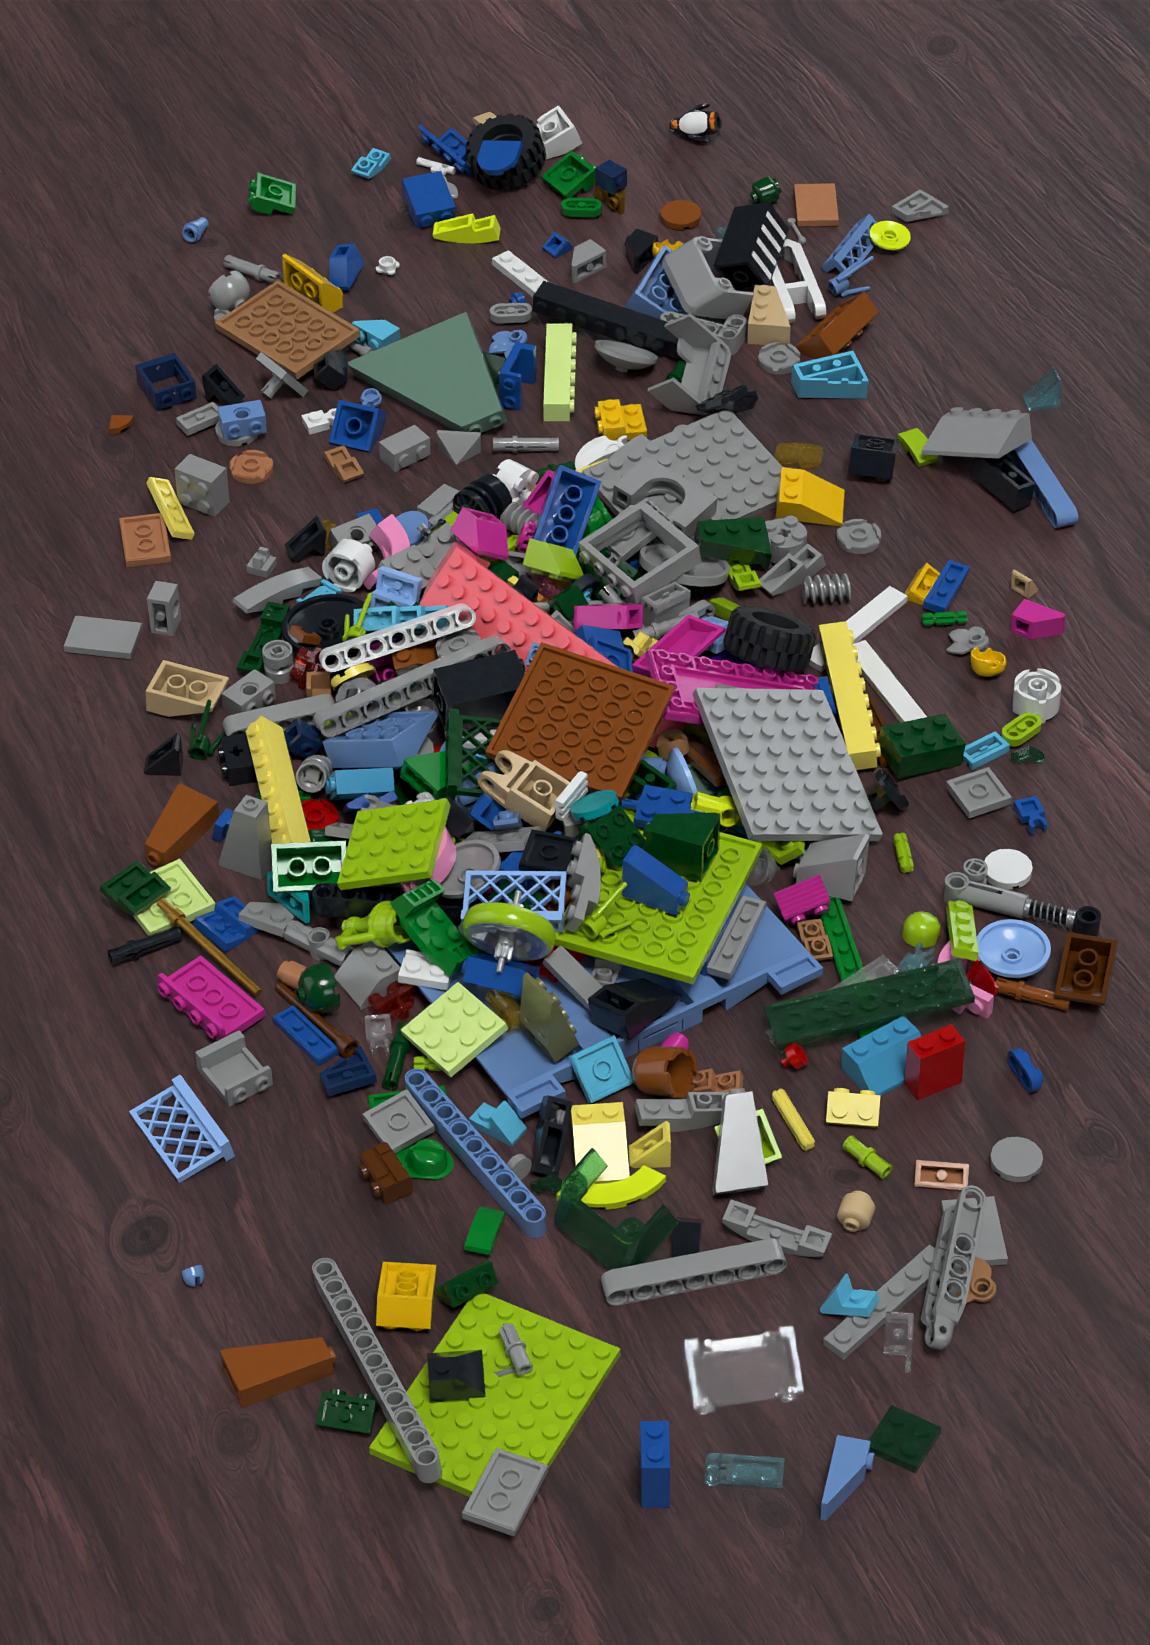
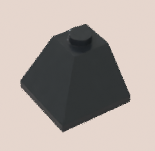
(456, 1375)

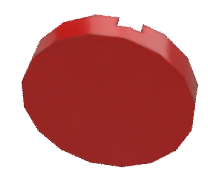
(319, 813)

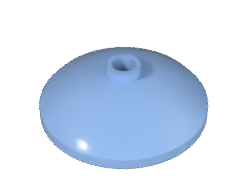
(679, 772)
(1013, 948)

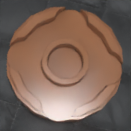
(251, 467)

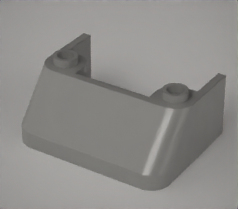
(695, 284)
(705, 367)

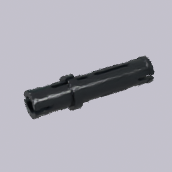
(134, 949)

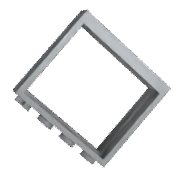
(642, 513)

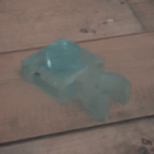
(916, 960)

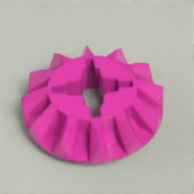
(525, 534)

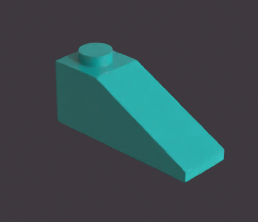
(293, 901)

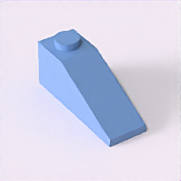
(846, 1472)

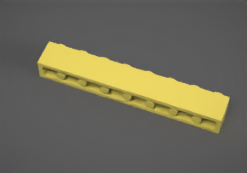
(848, 695)
(277, 782)

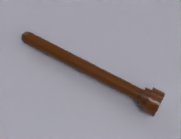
(344, 1043)

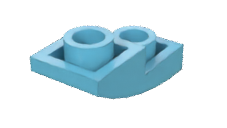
(372, 164)

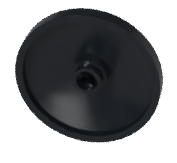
(322, 616)

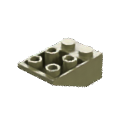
(545, 1019)

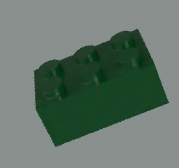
(921, 745)

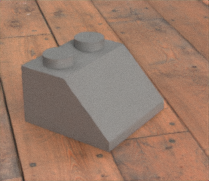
(367, 972)

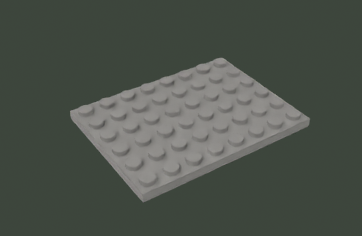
(712, 454)
(786, 764)

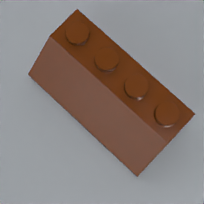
(838, 327)

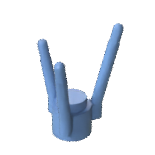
(839, 284)

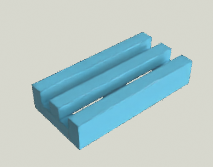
(986, 752)

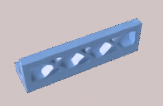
(852, 241)

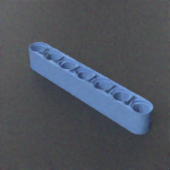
(1047, 490)

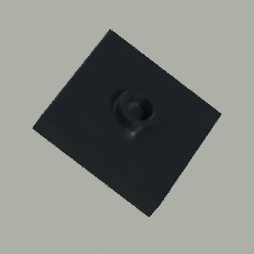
(547, 852)

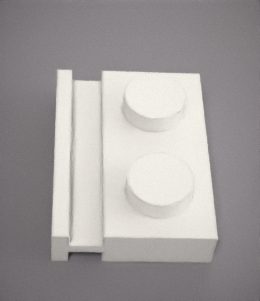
(419, 971)

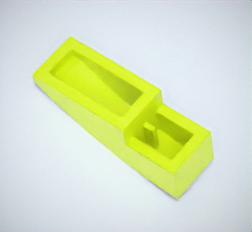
(467, 229)

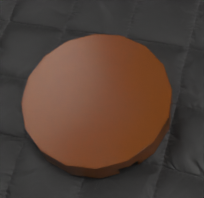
(680, 214)

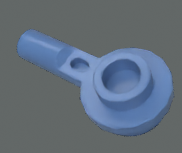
(371, 397)

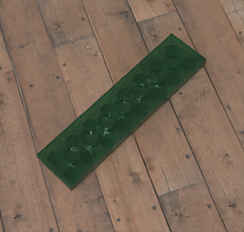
(869, 1004)

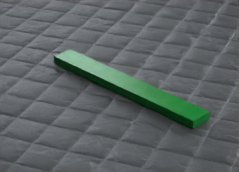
(842, 945)

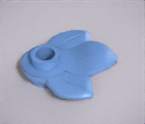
(505, 341)

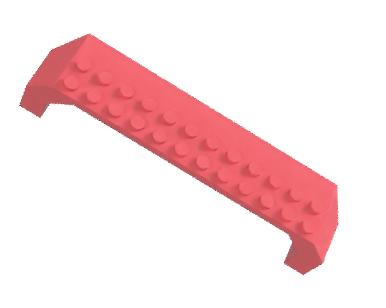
(505, 612)

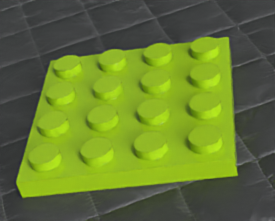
(394, 844)

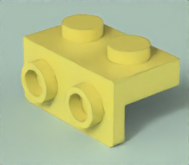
(853, 1108)

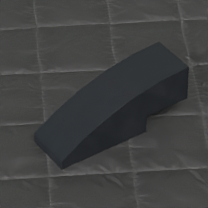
(551, 1135)

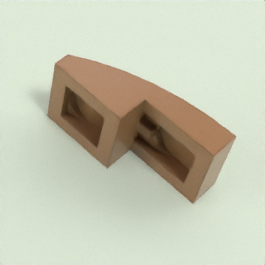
(342, 464)

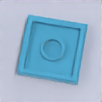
(601, 1069)

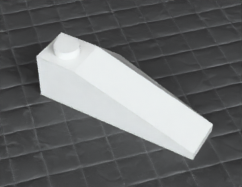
(557, 133)

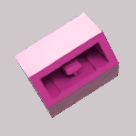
(481, 533)

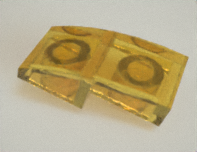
(803, 454)

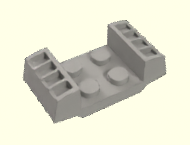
(635, 539)

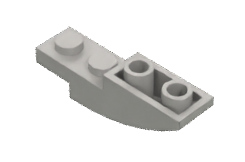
(585, 880)
(694, 1112)

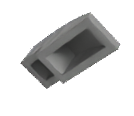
(792, 570)

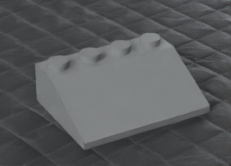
(978, 433)

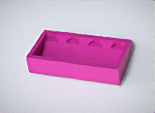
(688, 637)

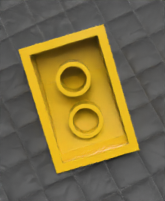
(809, 498)
(406, 1296)

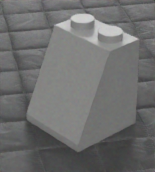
(838, 862)

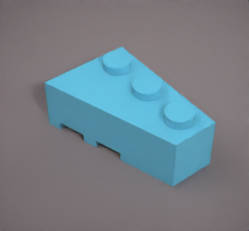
(830, 377)

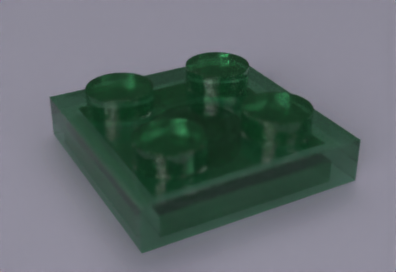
(903, 1439)

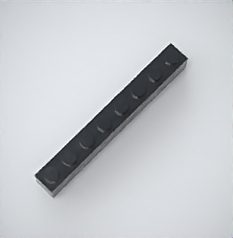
(605, 319)

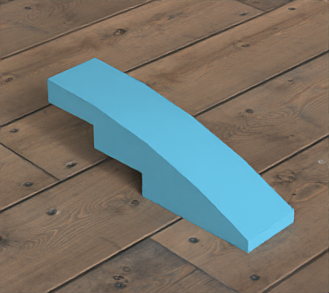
(383, 617)

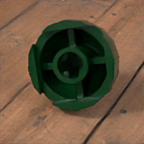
(317, 989)

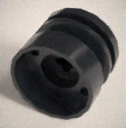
(484, 494)

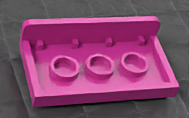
(210, 999)

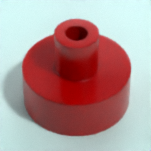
(794, 1056)

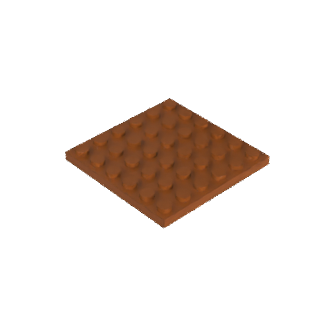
(582, 718)

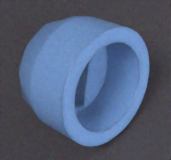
(193, 1274)

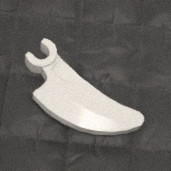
(598, 450)

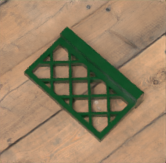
(454, 751)

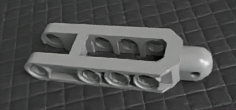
(958, 1245)

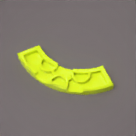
(619, 1193)

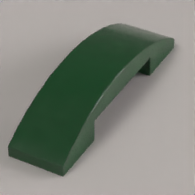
(268, 631)

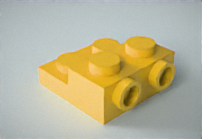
(619, 420)

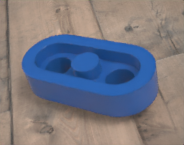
(823, 684)
(1024, 1070)

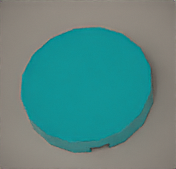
(594, 805)

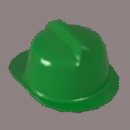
(426, 1160)

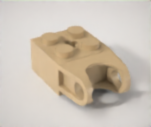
(524, 788)

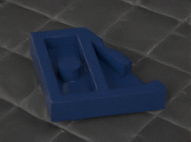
(348, 1074)

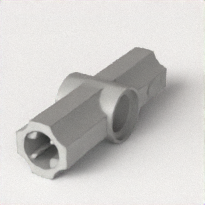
(317, 942)

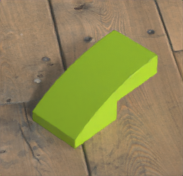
(913, 443)

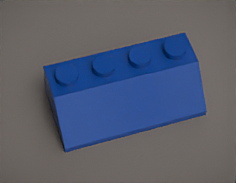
(566, 508)

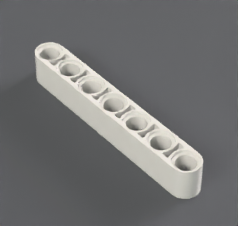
(385, 636)

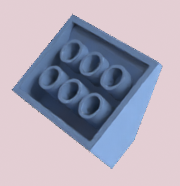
(654, 292)
(381, 741)

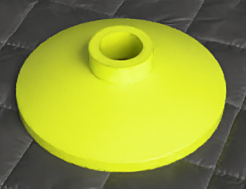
(890, 235)

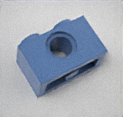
(242, 419)

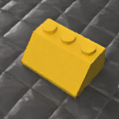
(311, 284)

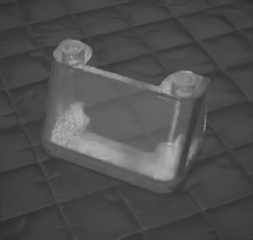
(742, 1370)

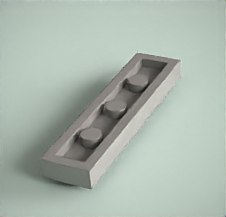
(736, 937)

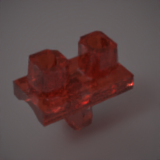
(306, 662)
(395, 1003)

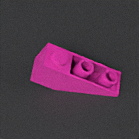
(609, 615)

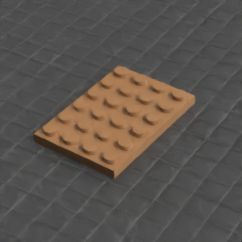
(287, 328)

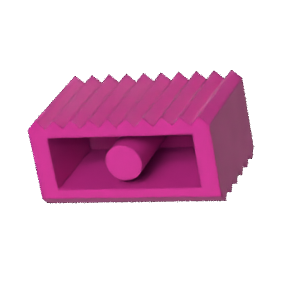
(803, 899)

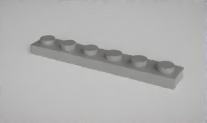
(892, 1297)

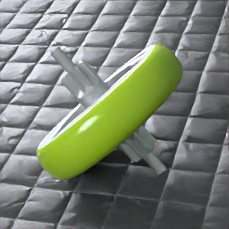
(509, 931)

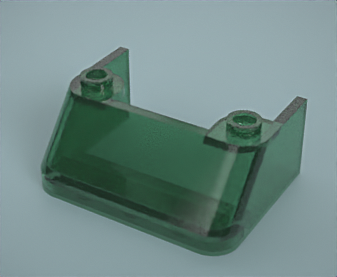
(613, 1247)

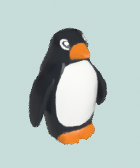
(697, 123)

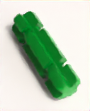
(944, 618)

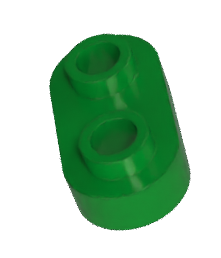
(581, 207)

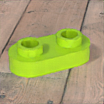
(1021, 729)

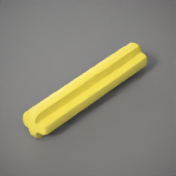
(793, 1119)

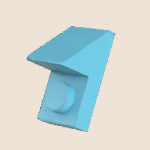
(499, 1123)
(847, 1301)

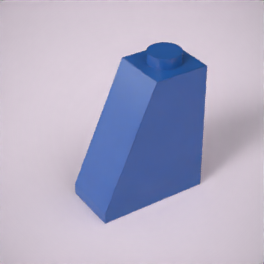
(653, 882)

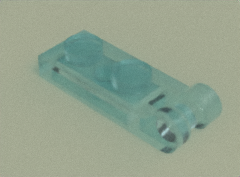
(744, 1470)

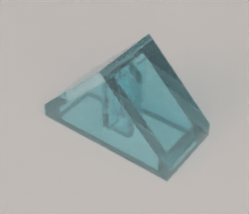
(1045, 392)

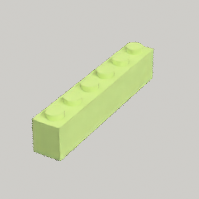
(559, 372)

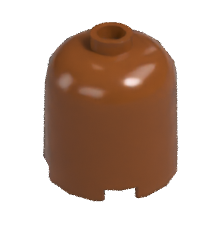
(665, 1071)

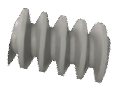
(515, 516)
(826, 588)

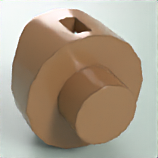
(680, 741)

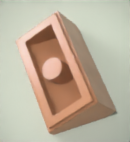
(941, 1175)

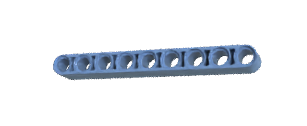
(477, 1154)

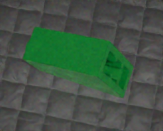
(427, 773)

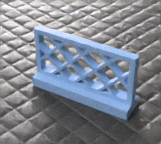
(556, 918)
(202, 1123)

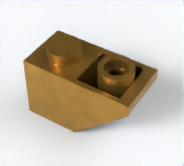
(615, 202)

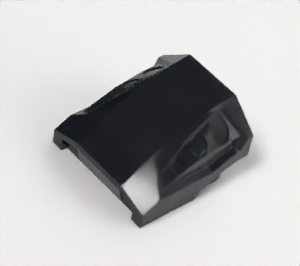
(732, 400)

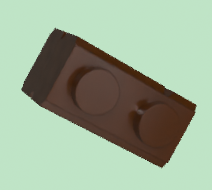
(385, 1173)

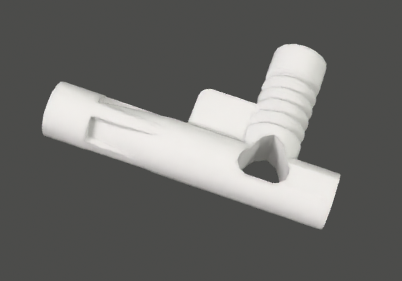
(435, 166)

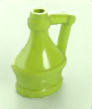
(380, 927)

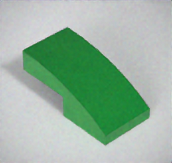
(484, 1230)

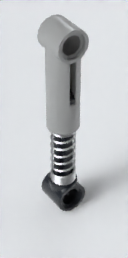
(1015, 904)

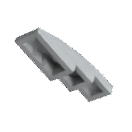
(277, 589)

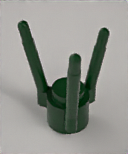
(200, 746)

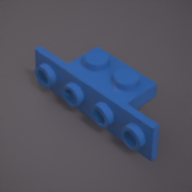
(451, 145)

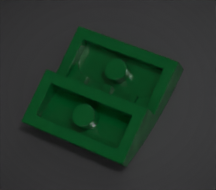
(134, 888)

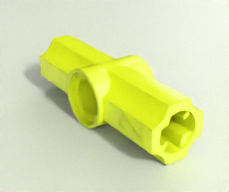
(712, 804)

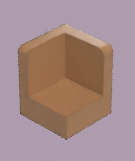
(318, 683)

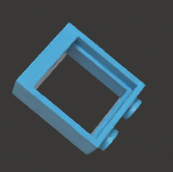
(357, 782)

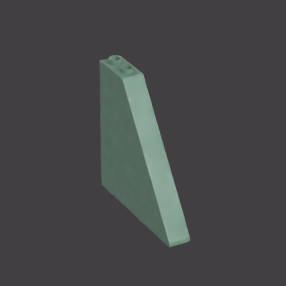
(438, 375)

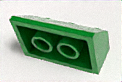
(303, 865)

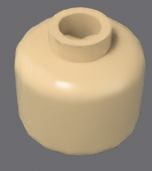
(856, 1210)

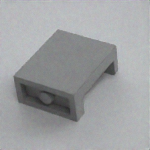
(232, 1069)

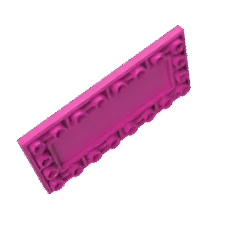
(694, 672)

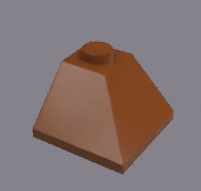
(414, 656)

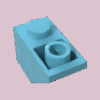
(377, 333)

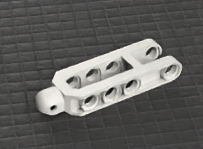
(798, 292)

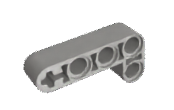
(731, 333)

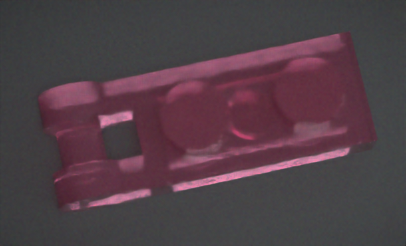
(546, 586)

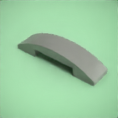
(743, 1221)

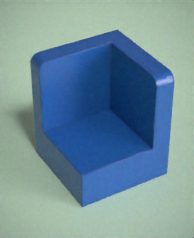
(485, 810)

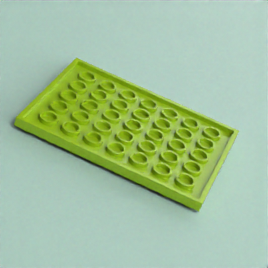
(664, 941)
(520, 1412)

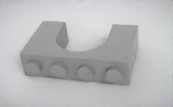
(651, 478)

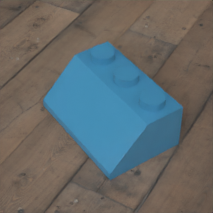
(879, 1058)

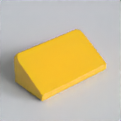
(922, 584)

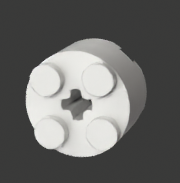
(517, 479)
(349, 564)
(1037, 693)

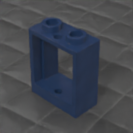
(169, 366)

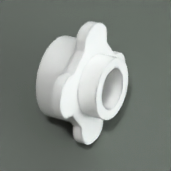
(387, 265)

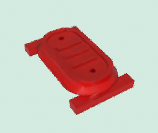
(982, 978)

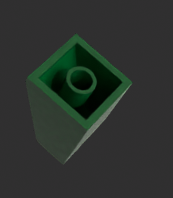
(684, 842)

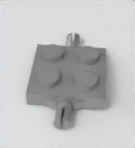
(437, 544)

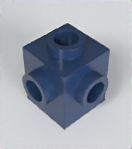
(303, 738)

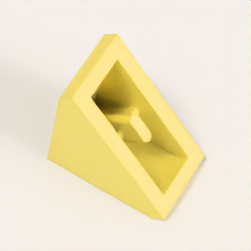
(652, 1149)

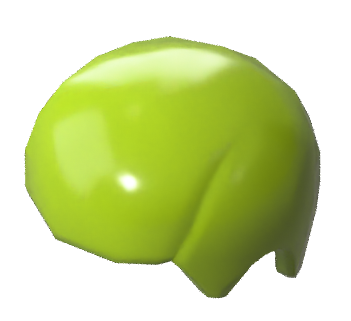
(921, 928)

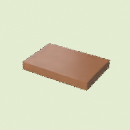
(816, 205)
(144, 540)

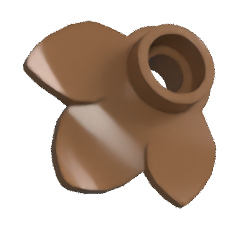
(980, 1279)

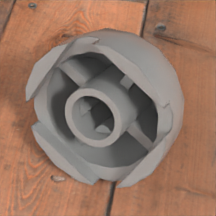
(229, 291)

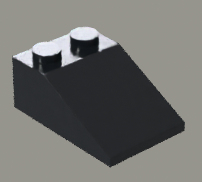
(873, 457)

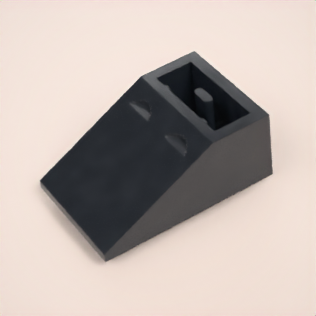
(630, 1005)

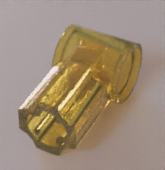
(505, 1007)

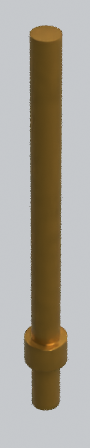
(178, 918)

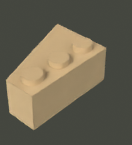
(767, 318)

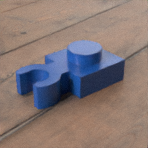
(1031, 811)

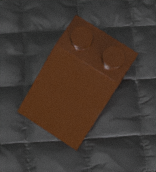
(1086, 969)

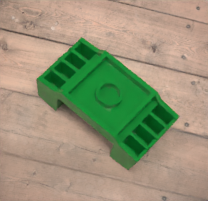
(432, 928)

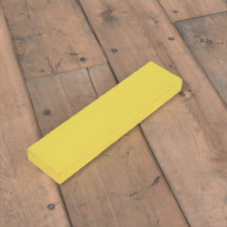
(170, 508)

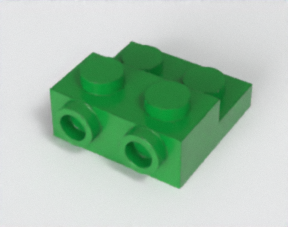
(570, 175)
(270, 194)

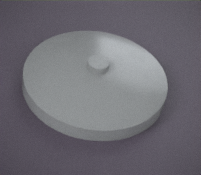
(707, 573)

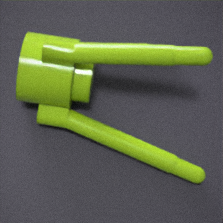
(356, 630)
(597, 923)

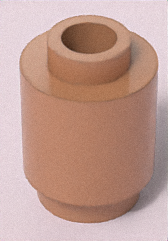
(290, 972)

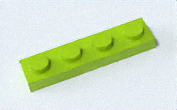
(962, 930)

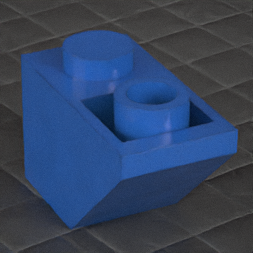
(345, 265)

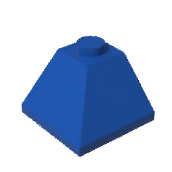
(357, 425)

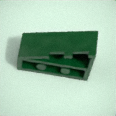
(735, 539)

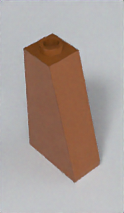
(180, 825)
(275, 1368)

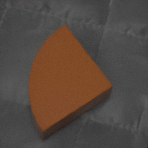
(120, 422)
(303, 637)

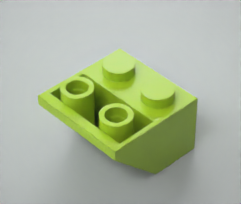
(552, 561)

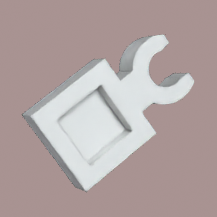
(318, 421)

